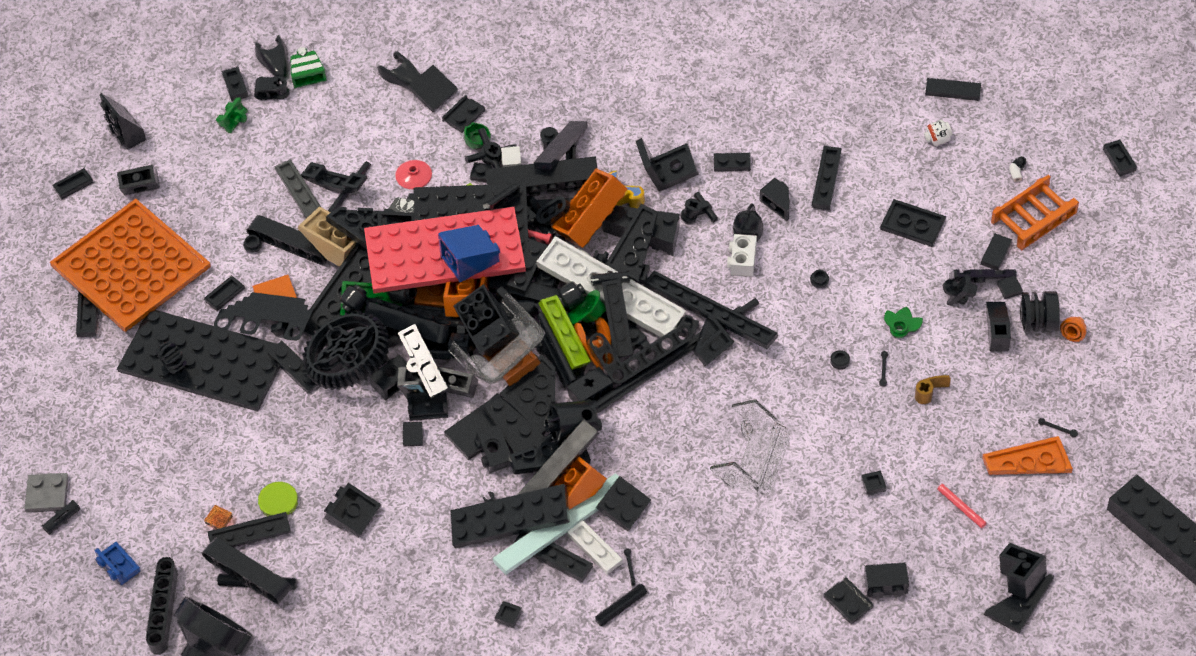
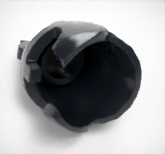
(748, 222)

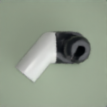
(1016, 167)

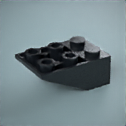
(121, 123)
(486, 321)

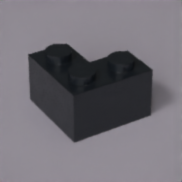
(1023, 569)

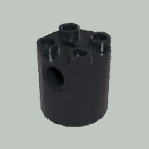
(566, 416)

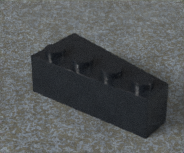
(664, 233)

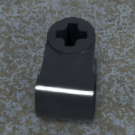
(269, 88)

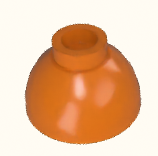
(1073, 329)

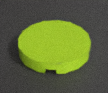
(277, 498)

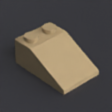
(326, 238)

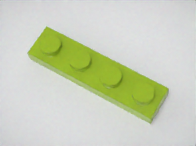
(564, 332)

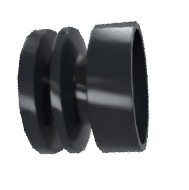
(1040, 311)

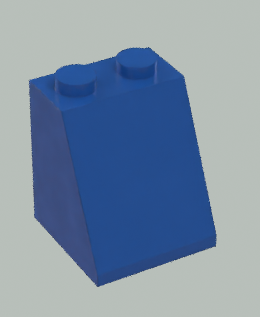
(467, 251)

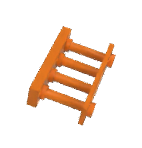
(1038, 227)

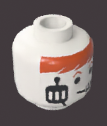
(938, 133)

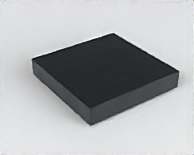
(432, 88)

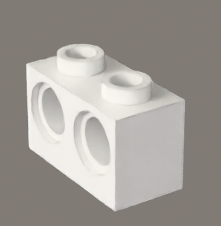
(743, 255)

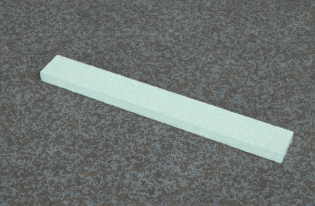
(539, 539)

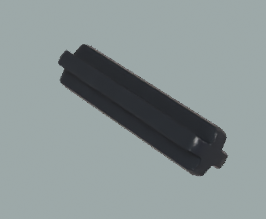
(621, 604)

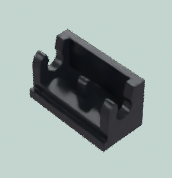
(423, 407)

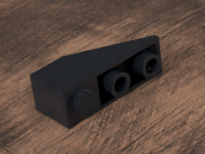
(998, 326)

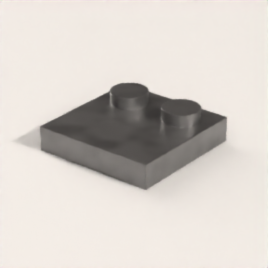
(46, 492)

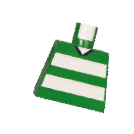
(306, 68)

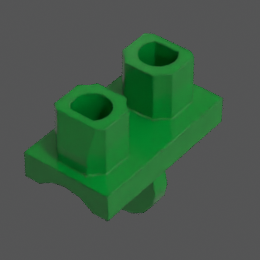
(234, 114)

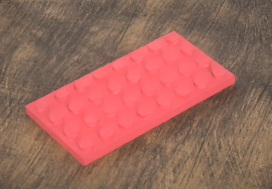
(410, 257)

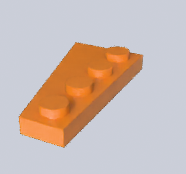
(1030, 458)

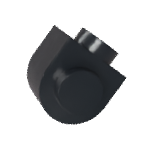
(547, 135)

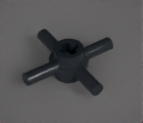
(489, 153)

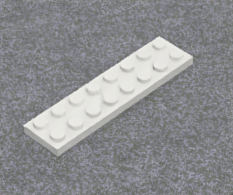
(641, 304)

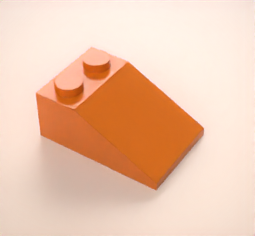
(581, 482)

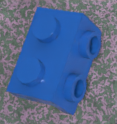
(117, 562)

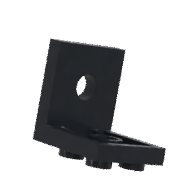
(660, 167)

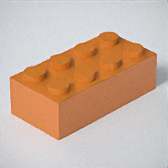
(590, 207)
(458, 290)

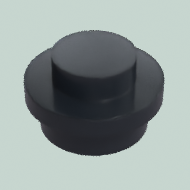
(252, 243)
(819, 278)

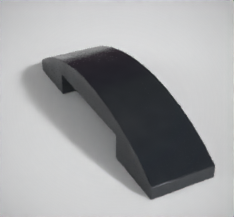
(333, 181)

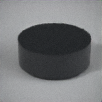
(840, 359)

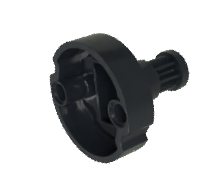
(210, 631)

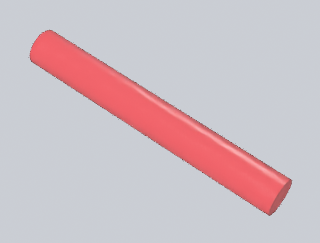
(962, 506)

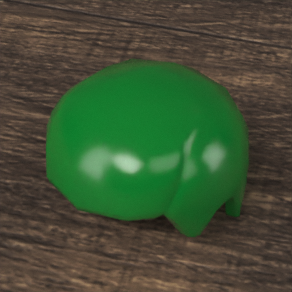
(472, 136)

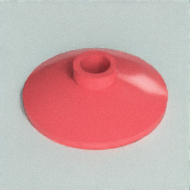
(419, 178)

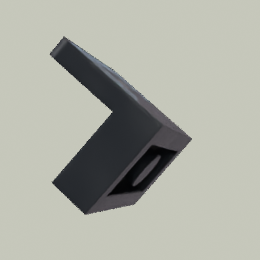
(406, 383)

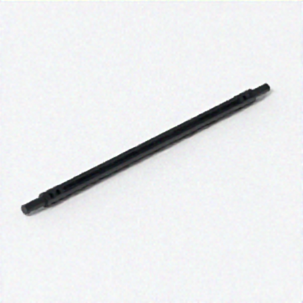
(655, 368)

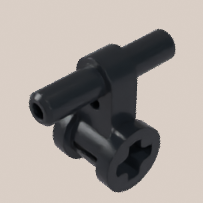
(697, 207)

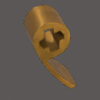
(925, 387)

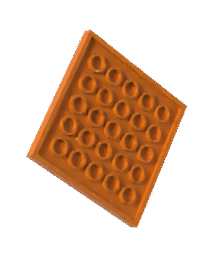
(130, 265)

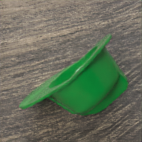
(589, 310)

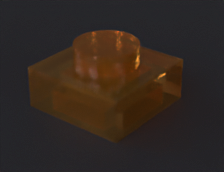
(218, 517)

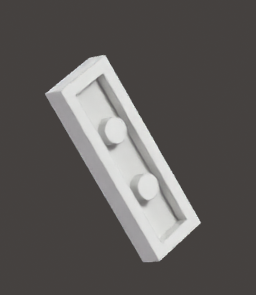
(594, 547)

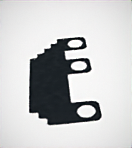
(268, 307)

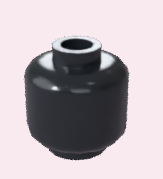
(571, 295)
(402, 296)
(353, 299)

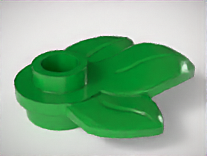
(902, 320)

